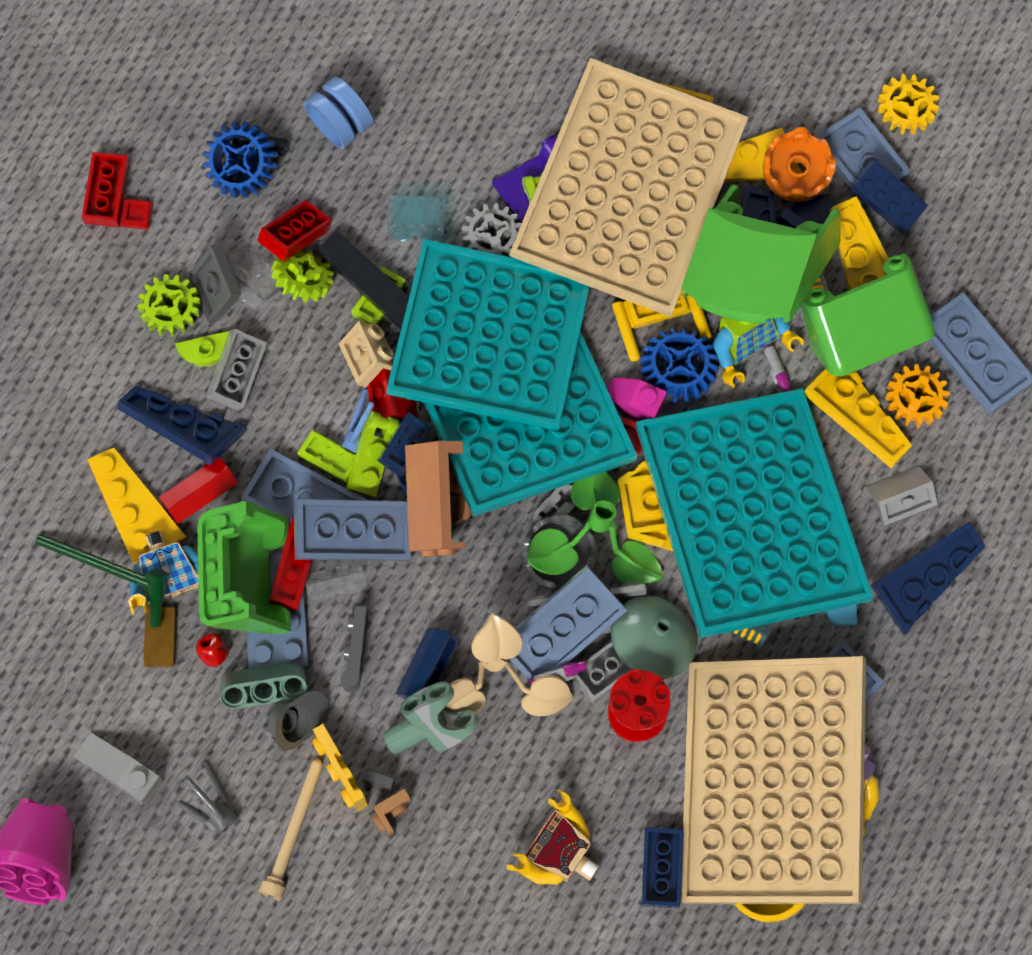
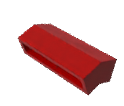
(198, 490)

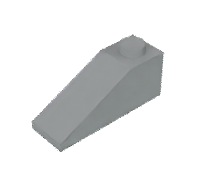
(119, 768)

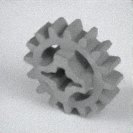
(503, 229)

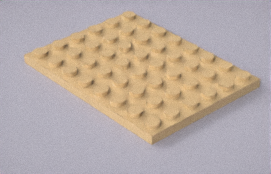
(629, 187)
(774, 782)

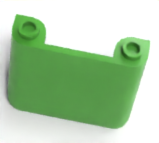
(868, 320)
(236, 568)

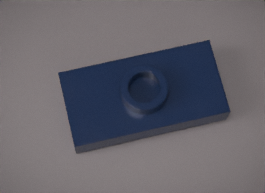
(409, 432)

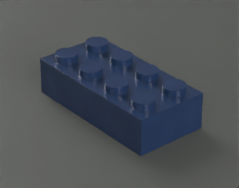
(888, 196)
(662, 868)

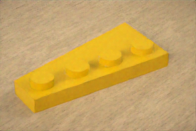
(859, 245)
(859, 414)
(131, 504)

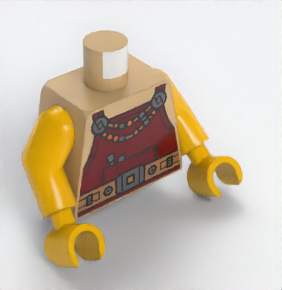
(558, 847)

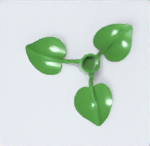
(555, 556)

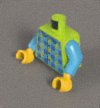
(742, 339)

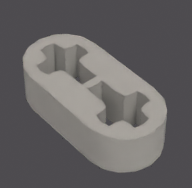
(552, 502)

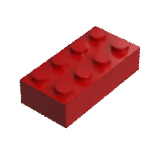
(105, 189)
(294, 230)

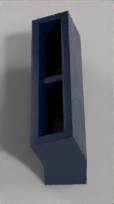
(428, 661)

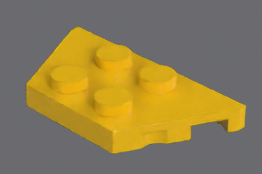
(641, 509)

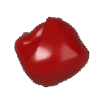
(212, 650)

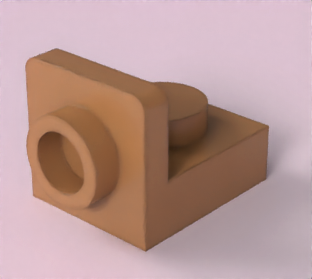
(394, 806)

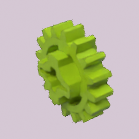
(303, 276)
(158, 310)

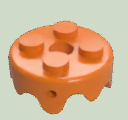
(802, 148)

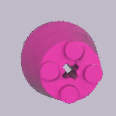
(36, 853)

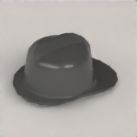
(293, 720)

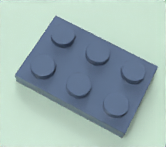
(857, 142)

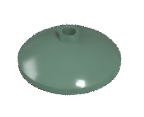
(646, 646)

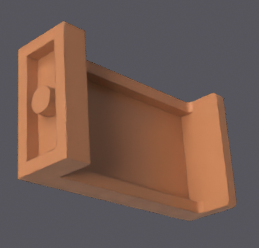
(430, 497)

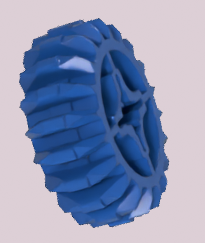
(223, 144)
(688, 373)

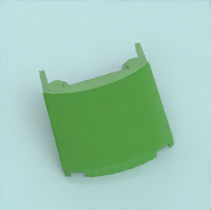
(755, 266)

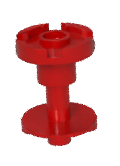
(638, 706)

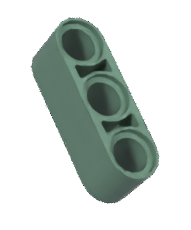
(252, 695)

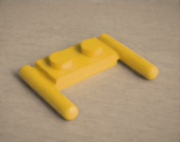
(635, 316)

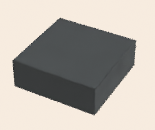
(378, 780)

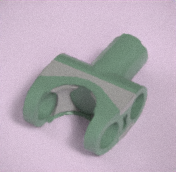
(430, 722)

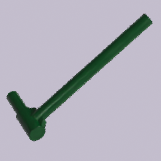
(153, 581)

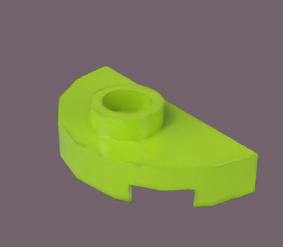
(203, 350)

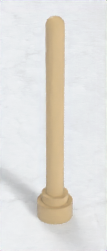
(274, 883)

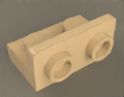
(366, 352)

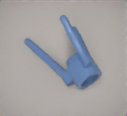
(353, 434)

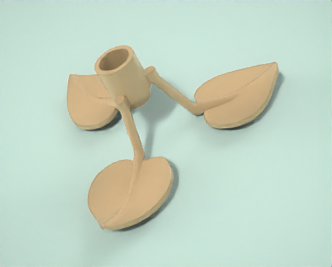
(494, 647)

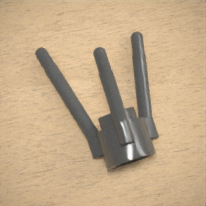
(219, 816)

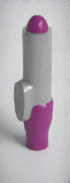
(777, 370)
(565, 672)

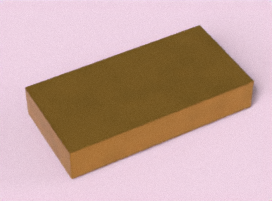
(160, 641)

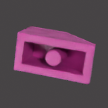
(636, 398)

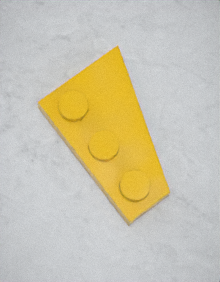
(749, 158)

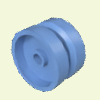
(338, 112)

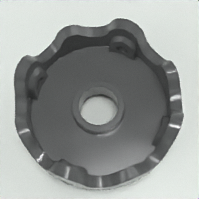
(584, 548)

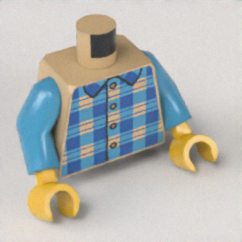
(178, 563)

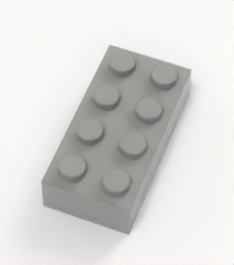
(236, 369)
(601, 673)

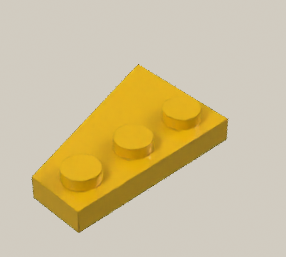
(337, 769)

